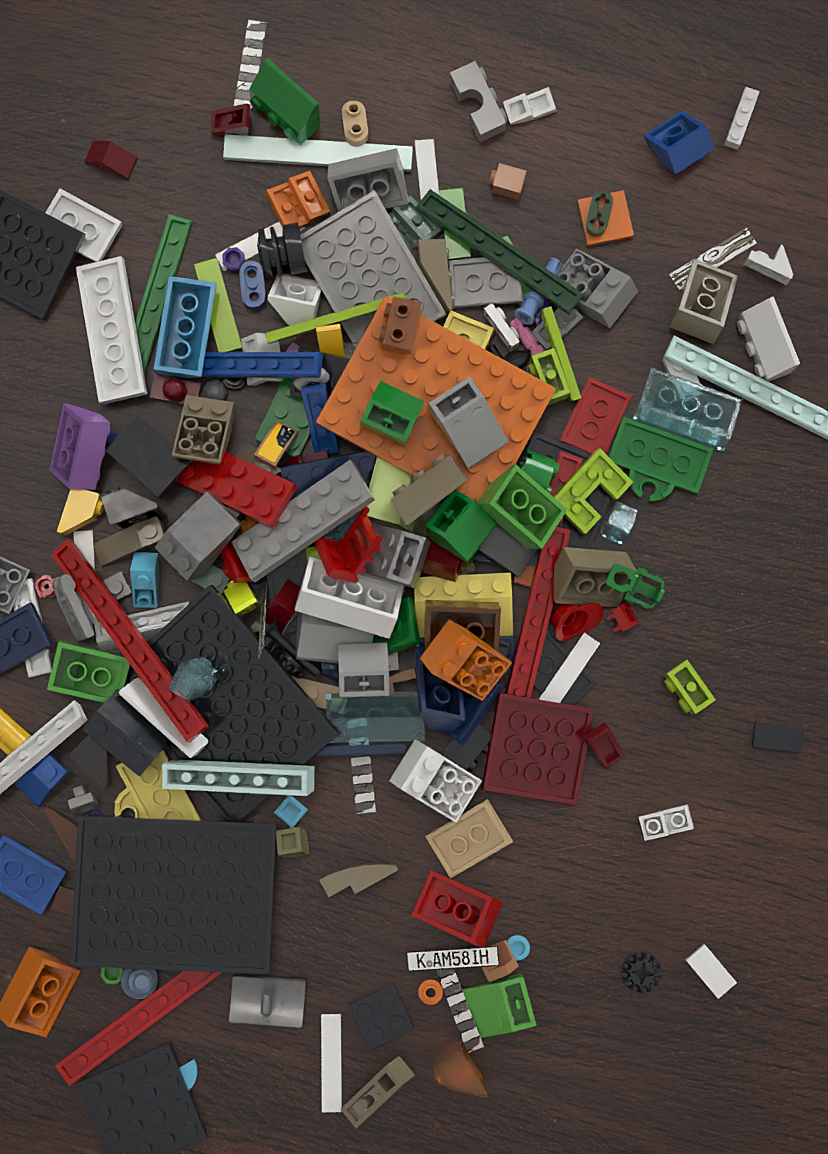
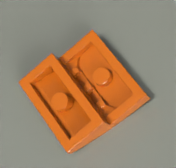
(298, 201)

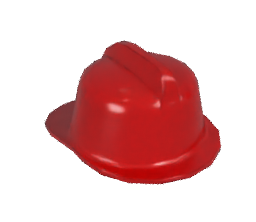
(575, 620)

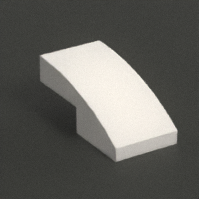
(529, 107)

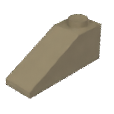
(130, 540)
(377, 1091)

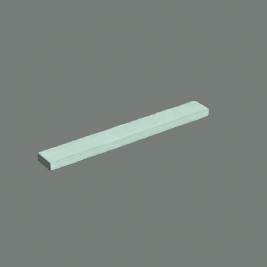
(308, 153)
(748, 386)

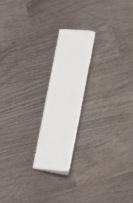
(146, 622)
(144, 702)

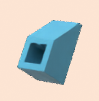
(145, 579)

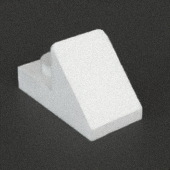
(777, 269)

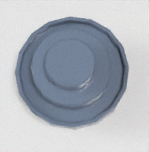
(138, 982)

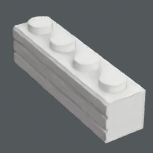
(741, 118)

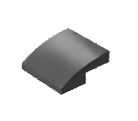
(507, 551)

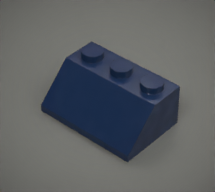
(439, 701)

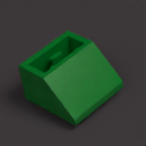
(391, 413)
(460, 526)

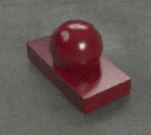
(173, 389)
(604, 745)

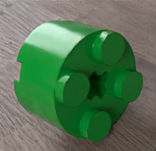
(540, 468)

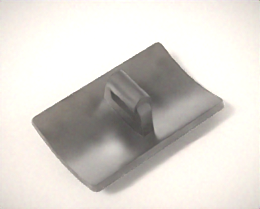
(267, 1001)

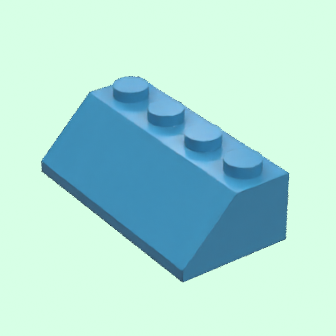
(184, 328)

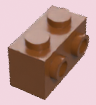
(401, 325)

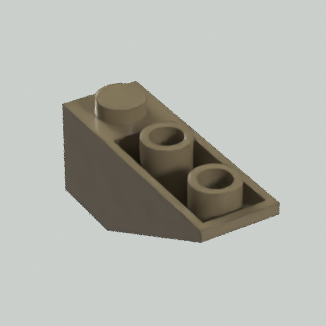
(432, 260)

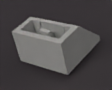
(363, 669)

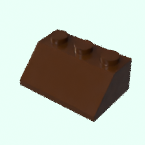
(477, 617)

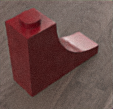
(441, 562)

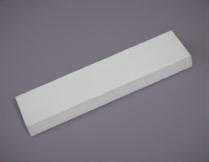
(41, 663)

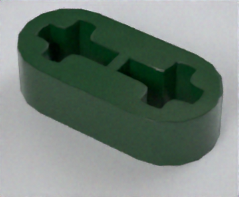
(604, 214)

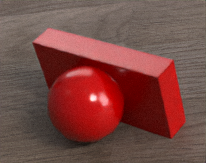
(232, 565)

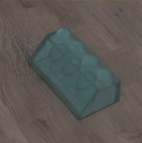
(687, 409)
(376, 717)

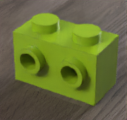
(548, 369)
(689, 687)

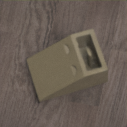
(204, 429)

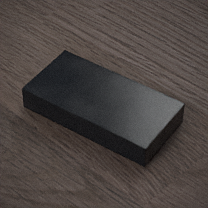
(778, 737)

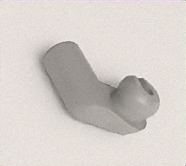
(300, 382)

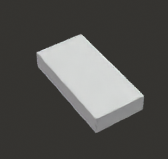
(710, 971)

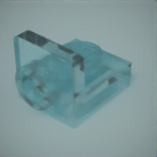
(620, 523)

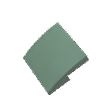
(413, 224)

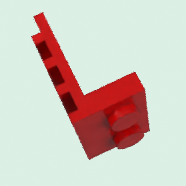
(343, 558)

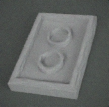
(481, 282)

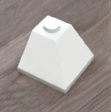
(295, 298)

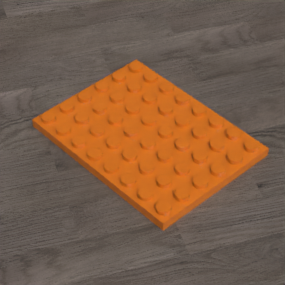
(435, 365)

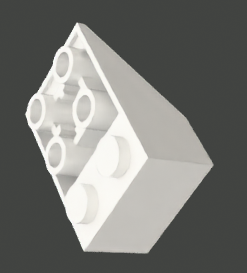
(435, 781)

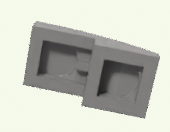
(565, 324)

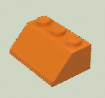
(37, 992)

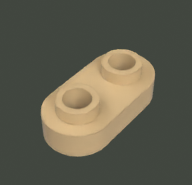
(355, 121)

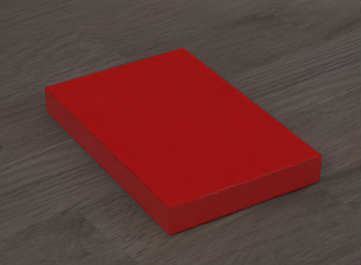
(595, 417)

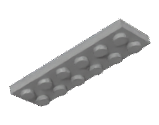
(304, 521)

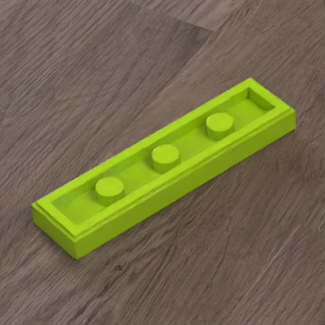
(222, 317)
(557, 343)

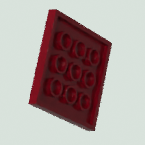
(537, 749)

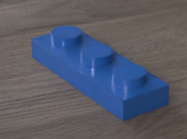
(314, 401)

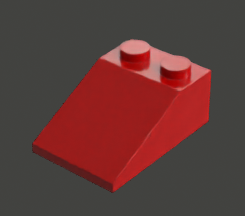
(457, 909)

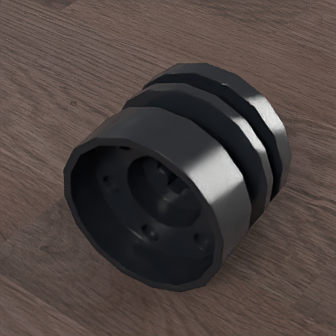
(281, 250)

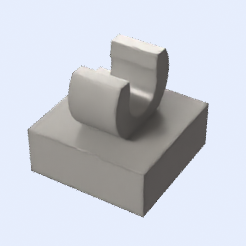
(84, 801)

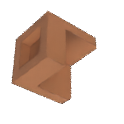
(507, 963)

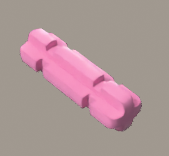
(527, 337)

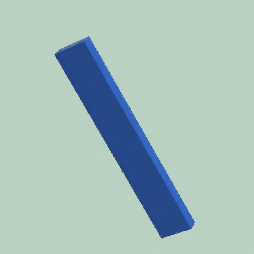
(262, 364)

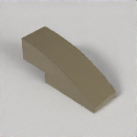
(357, 877)

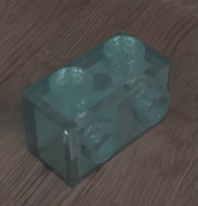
(193, 678)

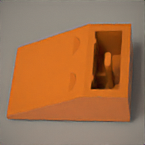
(465, 660)

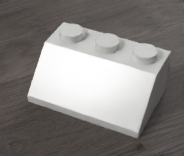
(768, 340)

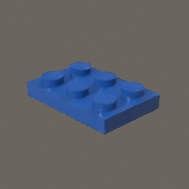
(28, 875)

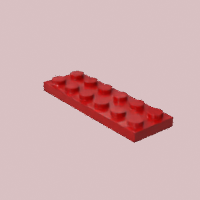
(241, 487)

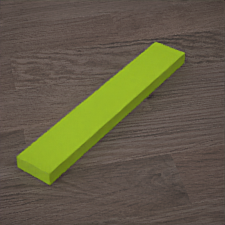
(330, 319)

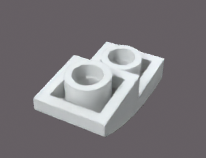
(666, 822)

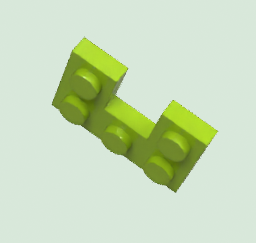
(595, 471)

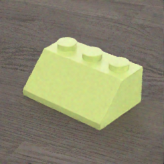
(383, 482)

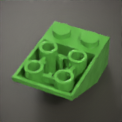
(500, 1006)

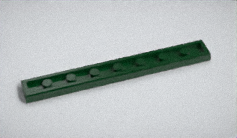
(499, 252)

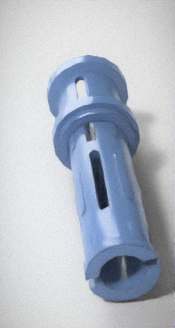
(533, 300)

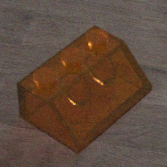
(458, 1071)

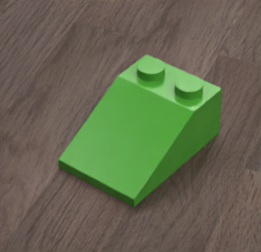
(87, 672)

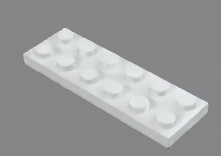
(111, 330)

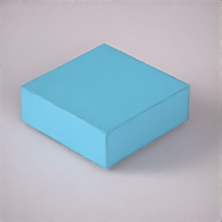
(291, 811)

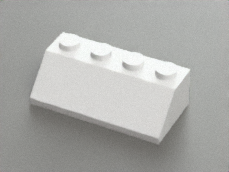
(366, 606)

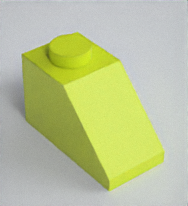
(241, 597)

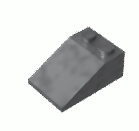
(198, 537)

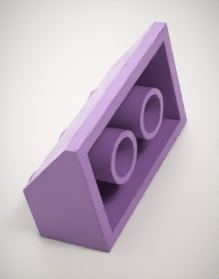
(79, 447)

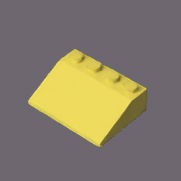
(474, 588)

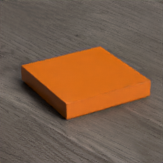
(619, 222)

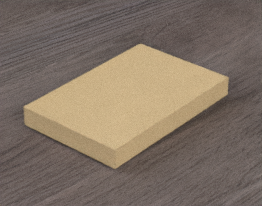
(470, 839)

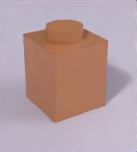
(507, 181)

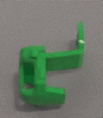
(637, 585)

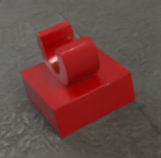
(624, 616)

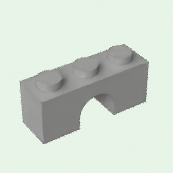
(471, 83)

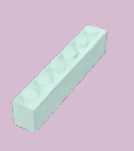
(238, 777)

